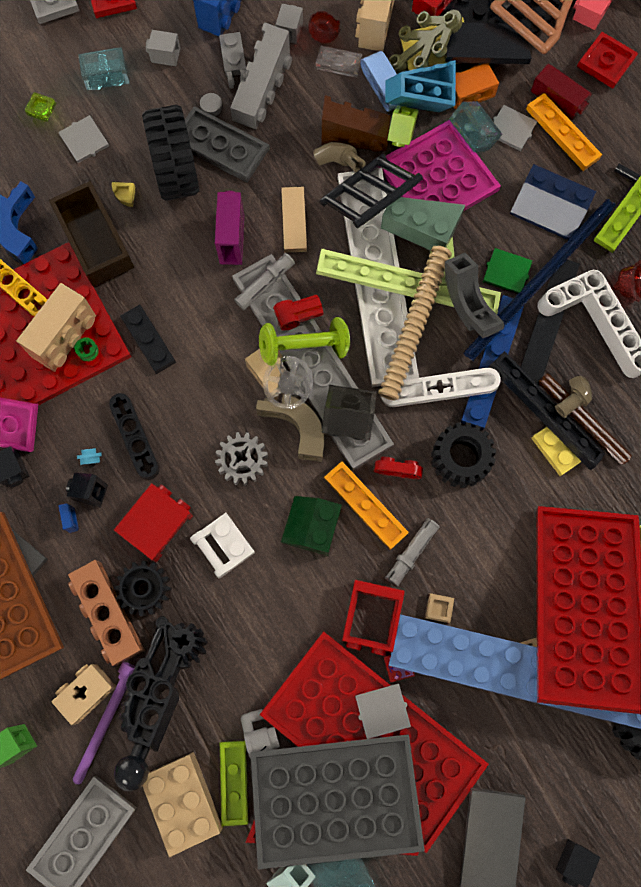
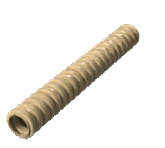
(414, 325)

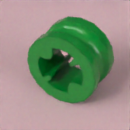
(93, 350)

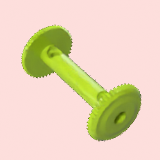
(337, 338)

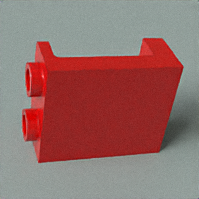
(153, 521)

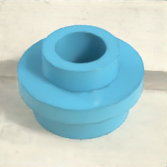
(89, 456)

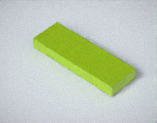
(233, 783)

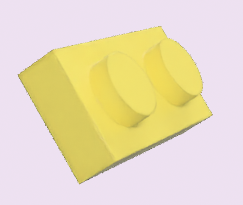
(555, 451)

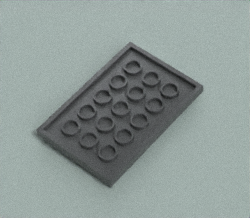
(335, 802)

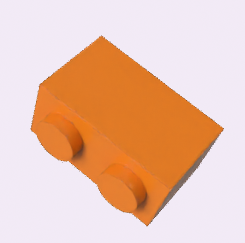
(475, 84)

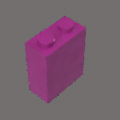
(229, 227)

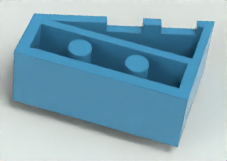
(424, 88)

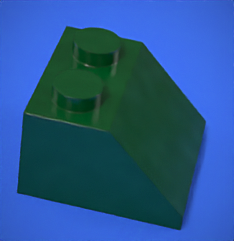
(311, 524)

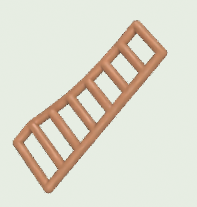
(552, 33)

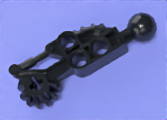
(141, 705)

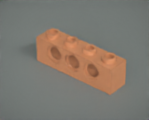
(129, 643)

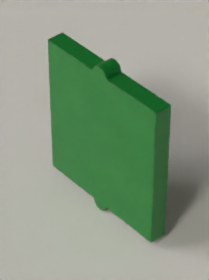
(507, 271)

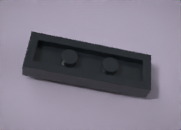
(148, 339)

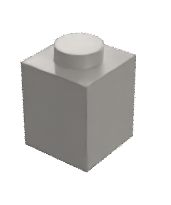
(290, 19)
(163, 47)

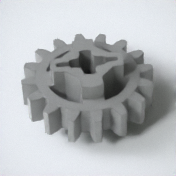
(235, 466)

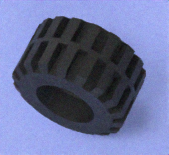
(476, 441)

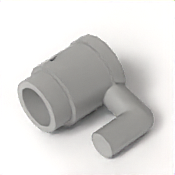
(260, 739)

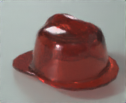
(630, 281)

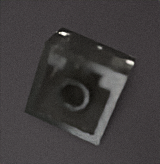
(349, 412)

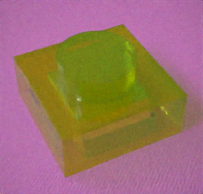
(40, 106)

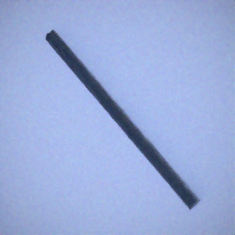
(543, 275)

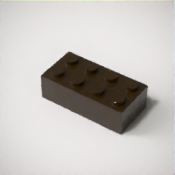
(91, 233)

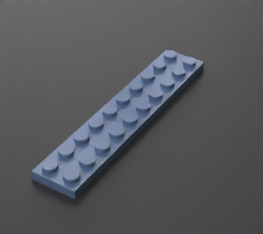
(479, 663)

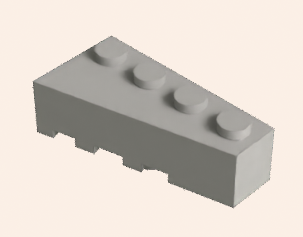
(262, 77)

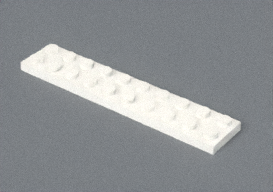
(380, 310)

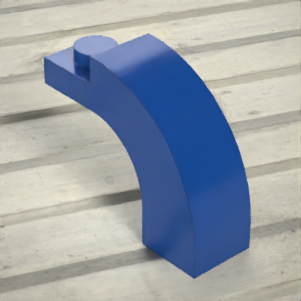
(14, 242)

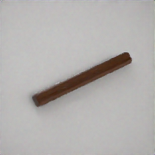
(587, 421)

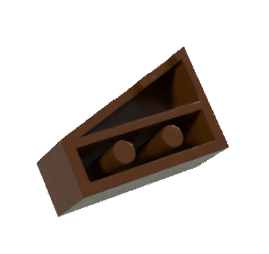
(354, 127)

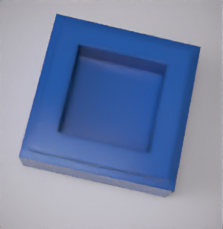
(68, 518)

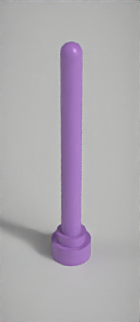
(125, 671)

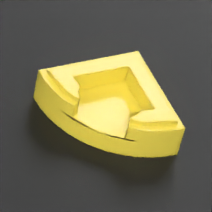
(124, 192)

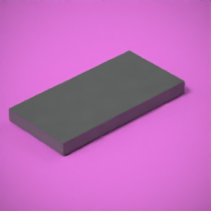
(224, 144)
(492, 839)

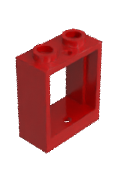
(381, 592)

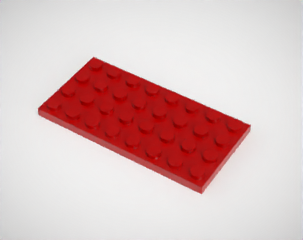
(588, 609)
(321, 708)

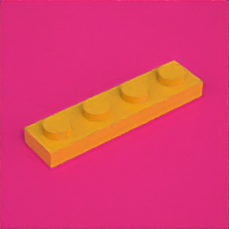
(563, 132)
(366, 505)

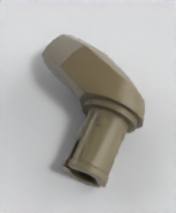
(339, 153)
(580, 396)

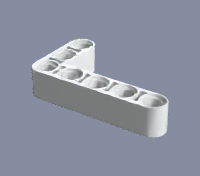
(600, 314)

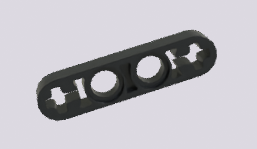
(137, 434)

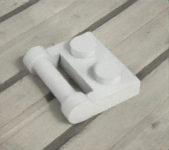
(229, 540)

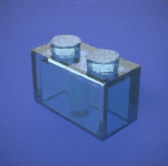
(103, 68)
(475, 126)

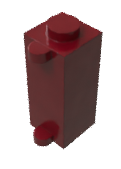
(562, 90)

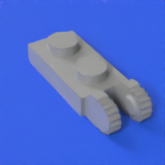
(233, 57)

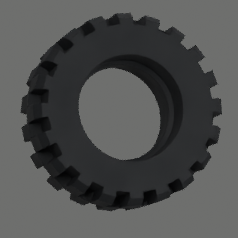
(171, 152)

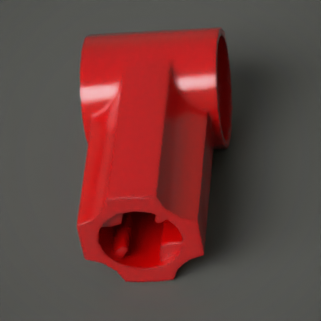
(291, 314)

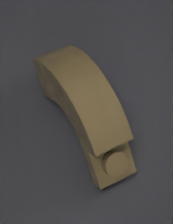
(306, 422)

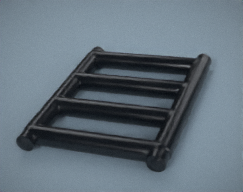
(375, 206)

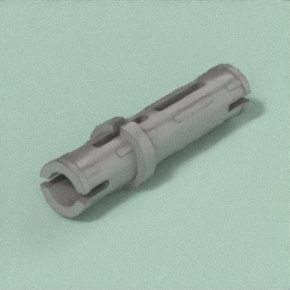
(272, 274)
(406, 561)

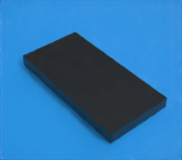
(487, 44)

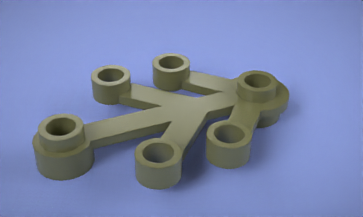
(446, 25)

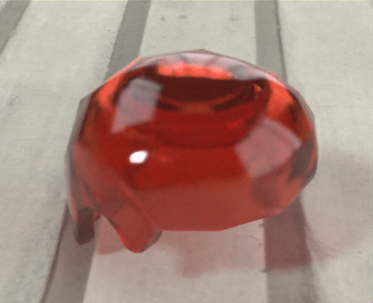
(323, 27)

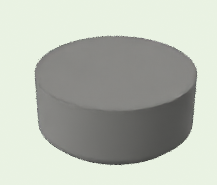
(211, 104)

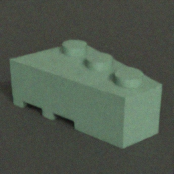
(422, 221)

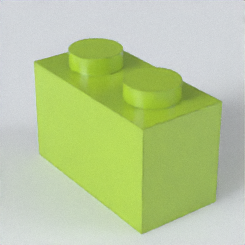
(402, 126)

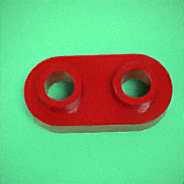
(408, 469)

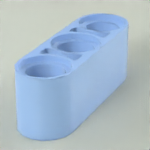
(377, 70)

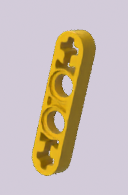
(16, 286)

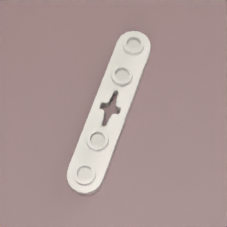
(464, 385)

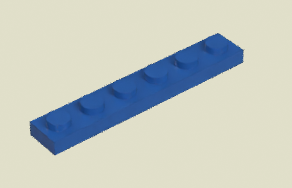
(479, 406)

